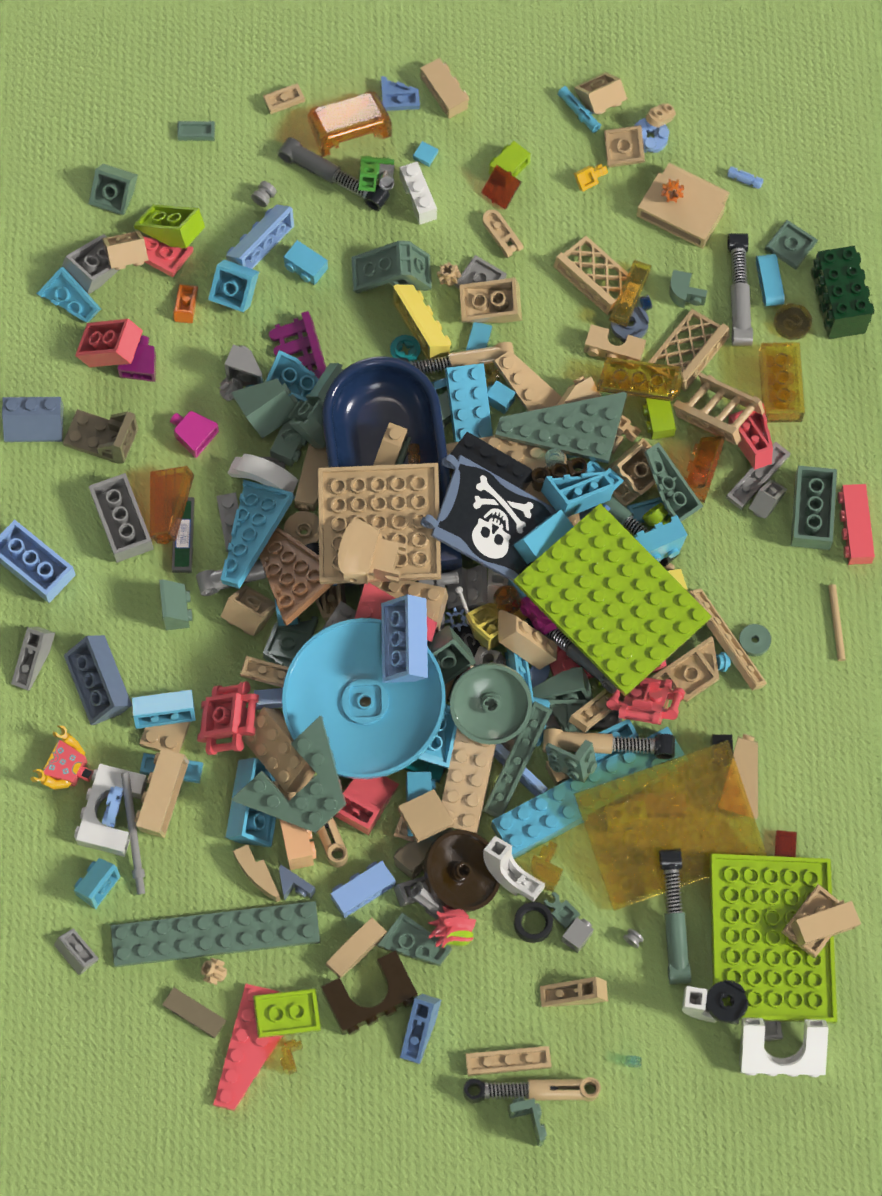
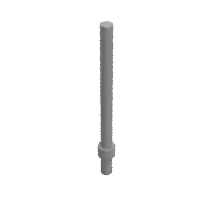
(138, 873)

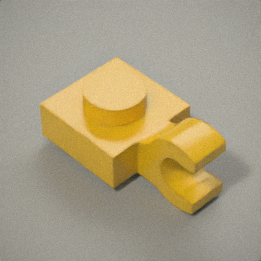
(588, 176)

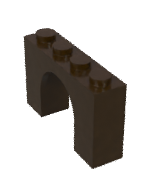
(352, 1016)

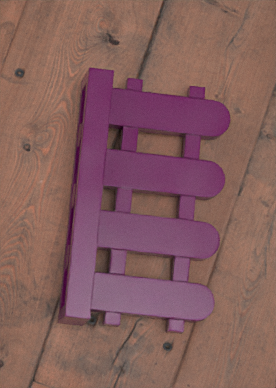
(301, 344)

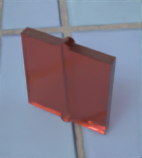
(501, 187)

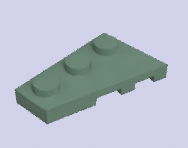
(414, 941)

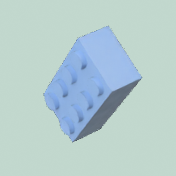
(34, 562)

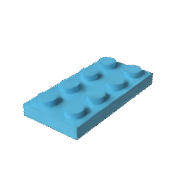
(468, 401)

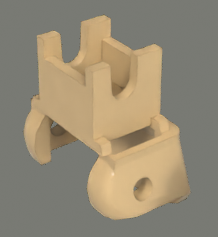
(365, 553)

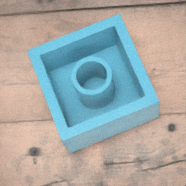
(233, 285)

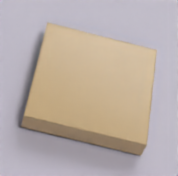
(624, 146)
(425, 815)

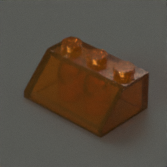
(704, 465)

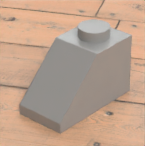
(767, 499)

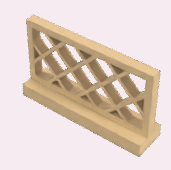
(586, 282)
(704, 353)

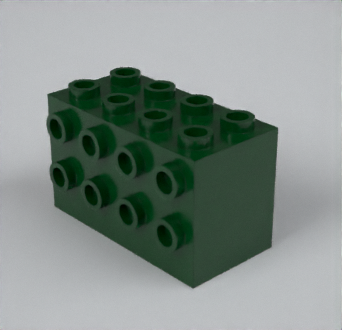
(842, 292)

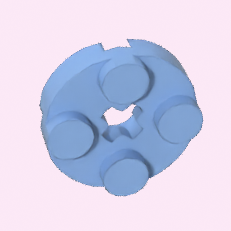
(660, 136)
(113, 801)

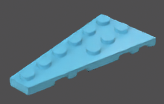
(253, 526)

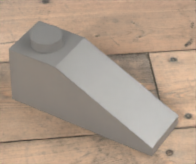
(32, 656)

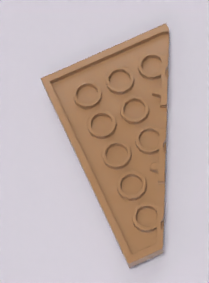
(291, 574)

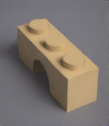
(598, 345)

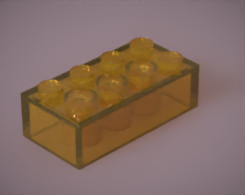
(781, 382)

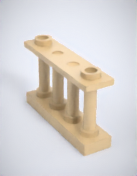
(715, 424)

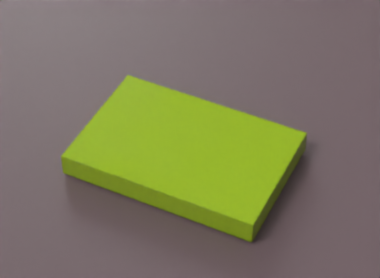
(286, 1013)

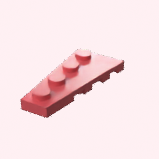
(370, 606)

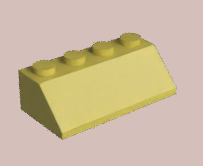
(420, 321)

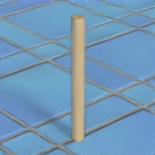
(836, 622)

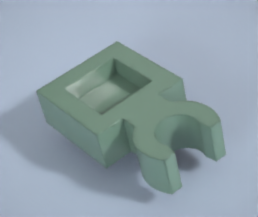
(563, 912)

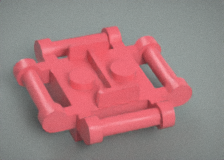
(648, 701)
(227, 717)

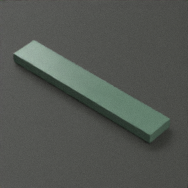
(517, 760)

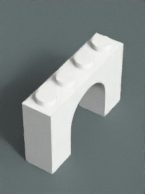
(92, 832)
(807, 1061)

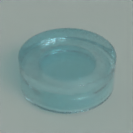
(553, 456)

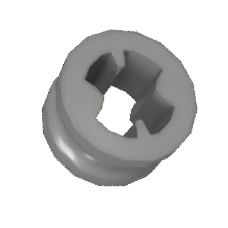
(633, 938)

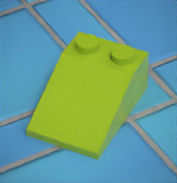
(171, 224)

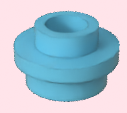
(723, 661)

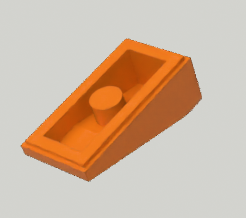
(185, 303)

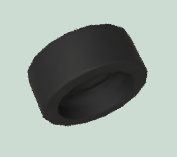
(533, 906)

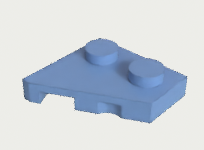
(399, 96)

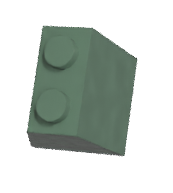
(266, 405)

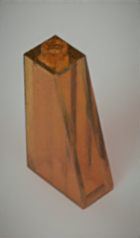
(167, 501)

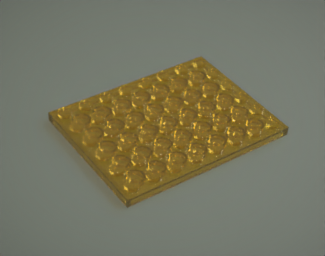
(677, 804)

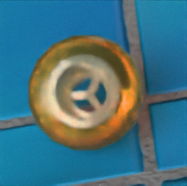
(507, 599)

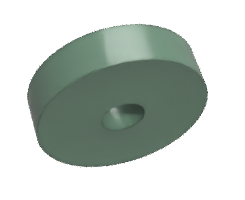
(755, 631)

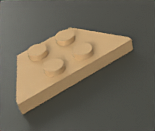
(693, 670)

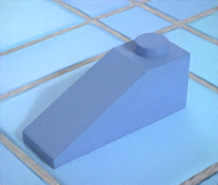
(420, 1027)

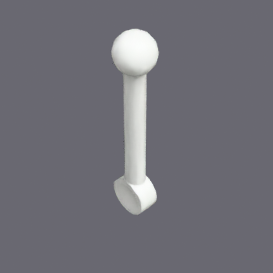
(459, 590)

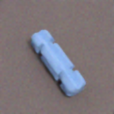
(745, 177)

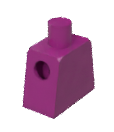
(143, 364)

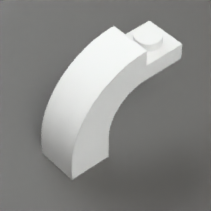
(262, 471)
(507, 872)
(695, 1002)

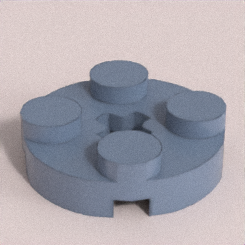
(638, 329)

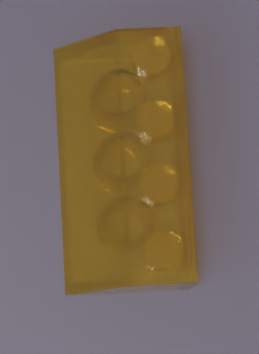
(641, 379)

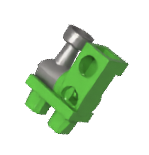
(376, 168)

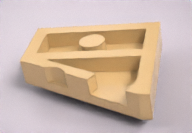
(165, 736)

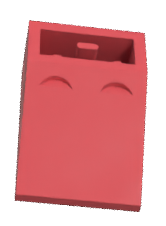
(366, 802)

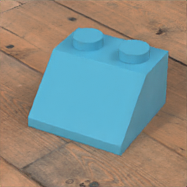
(97, 882)

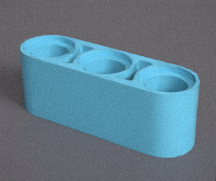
(770, 280)

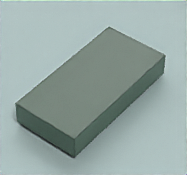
(196, 131)

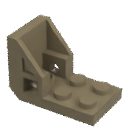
(101, 436)

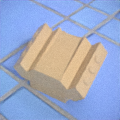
(634, 471)

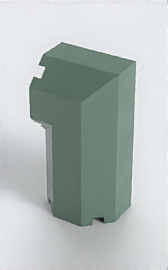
(307, 415)

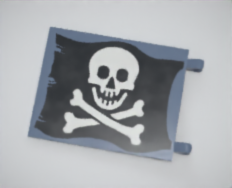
(486, 517)

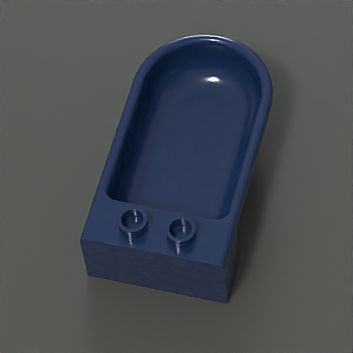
(363, 404)

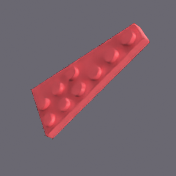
(245, 1052)

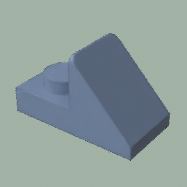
(290, 880)

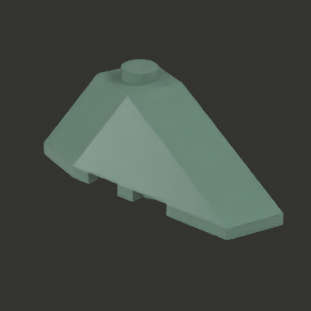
(673, 488)
(567, 685)

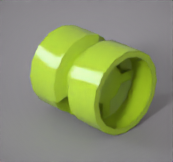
(656, 515)

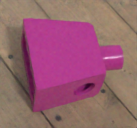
(194, 431)

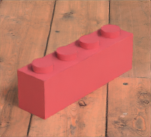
(857, 524)

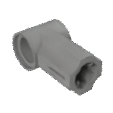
(423, 896)

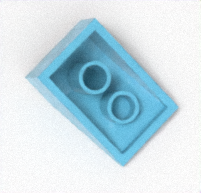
(442, 746)

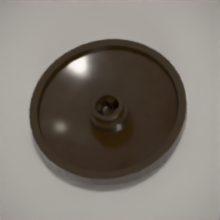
(458, 872)

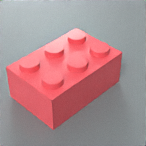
(109, 343)

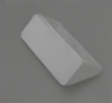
(75, 951)

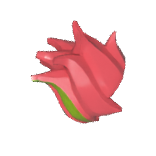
(453, 928)

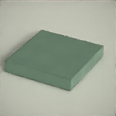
(791, 244)

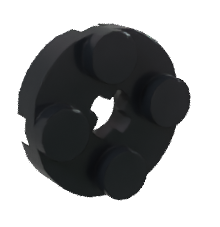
(737, 997)

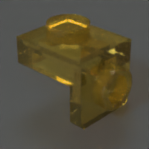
(287, 1060)

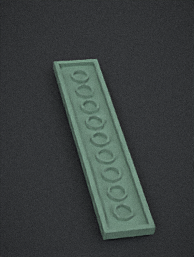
(215, 934)

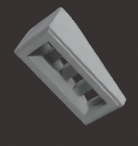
(401, 894)

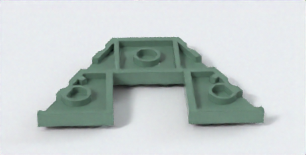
(314, 802)

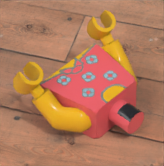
(65, 764)

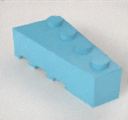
(663, 539)

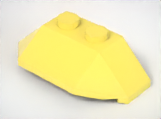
(484, 624)

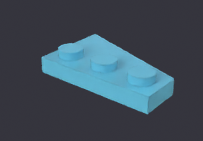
(67, 293)

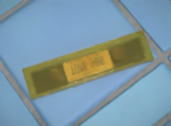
(630, 293)

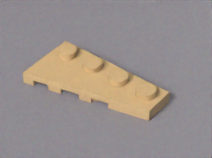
(529, 387)

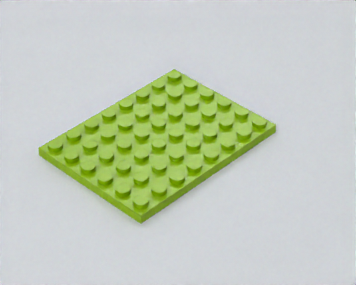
(612, 599)
(749, 910)

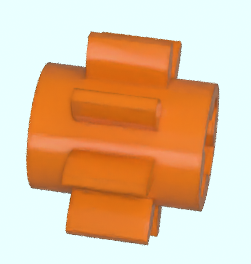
(674, 195)

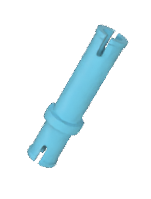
(584, 115)

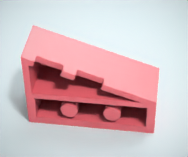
(755, 439)

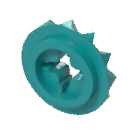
(410, 342)

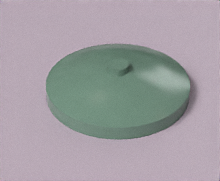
(490, 703)

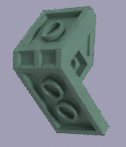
(394, 264)

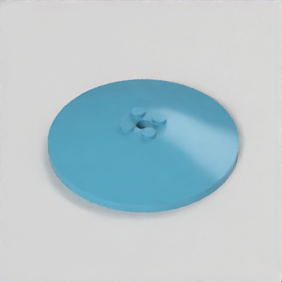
(332, 678)

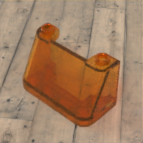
(348, 121)

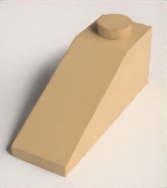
(581, 390)
(391, 445)
(574, 992)

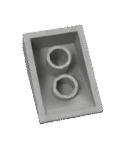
(89, 265)

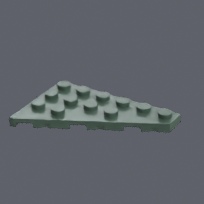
(576, 428)

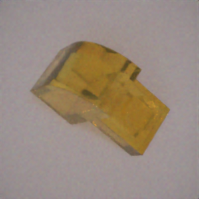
(544, 870)

